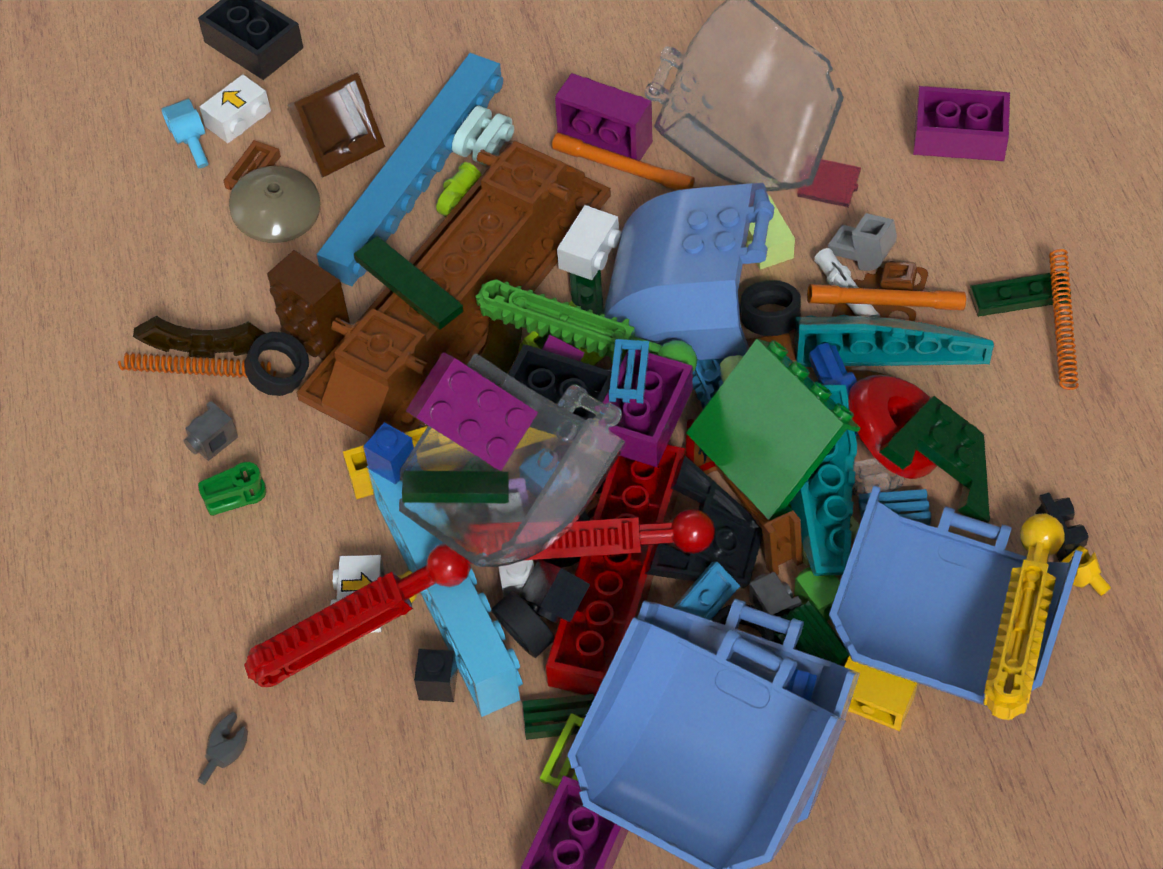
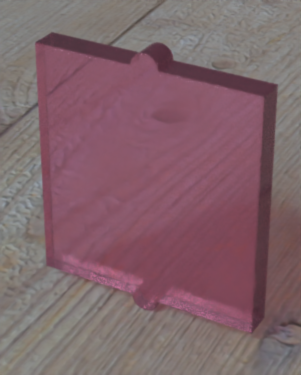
(832, 184)

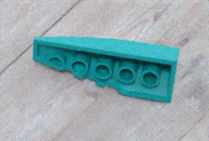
(889, 342)
(827, 503)

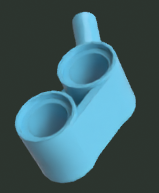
(186, 127)

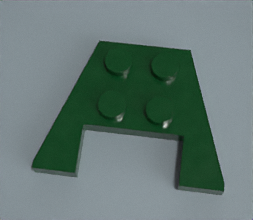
(949, 444)

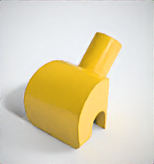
(1089, 572)

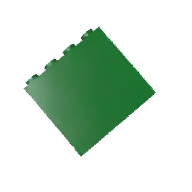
(770, 427)

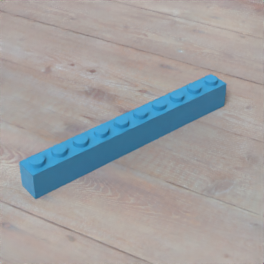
(410, 167)

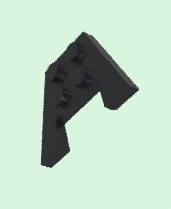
(735, 537)

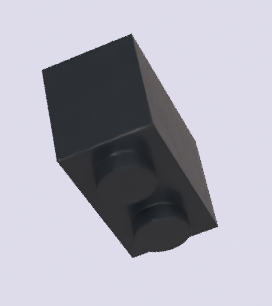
(554, 592)

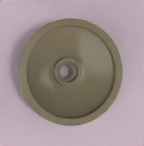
(276, 215)

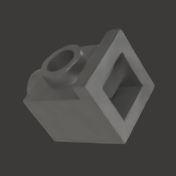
(210, 432)
(772, 595)

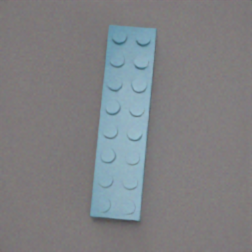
(457, 611)

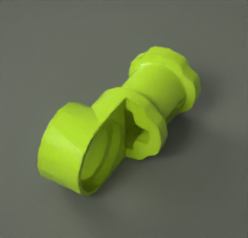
(457, 187)

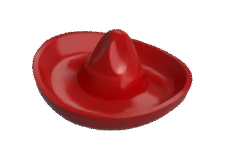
(882, 408)

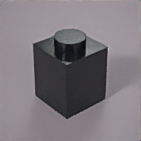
(436, 675)

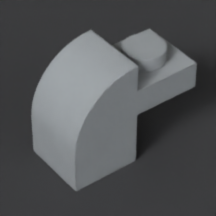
(867, 242)

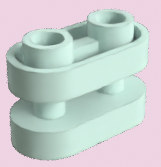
(482, 132)

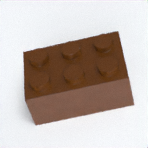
(308, 303)

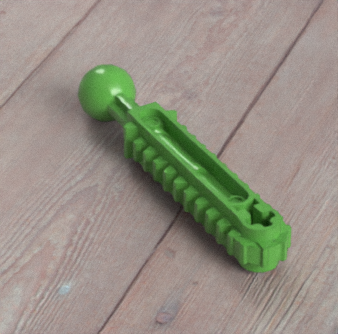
(568, 323)

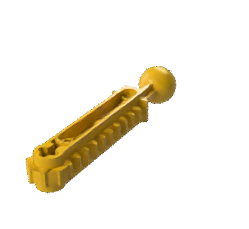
(1023, 620)

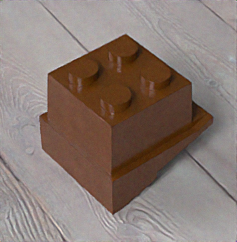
(337, 124)

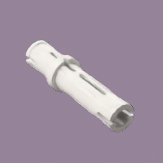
(841, 276)

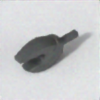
(223, 751)

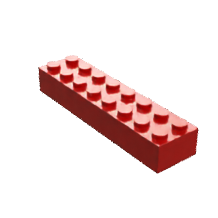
(616, 581)

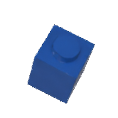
(388, 452)

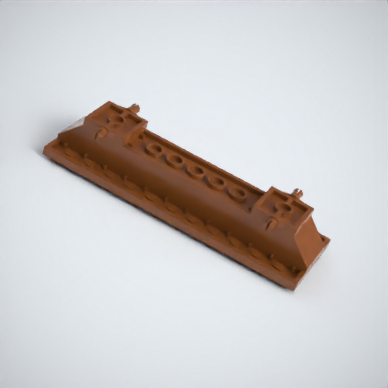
(497, 231)

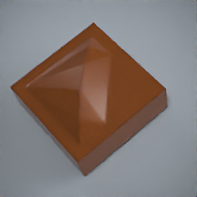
(898, 276)

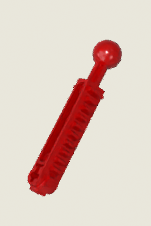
(690, 532)
(351, 618)

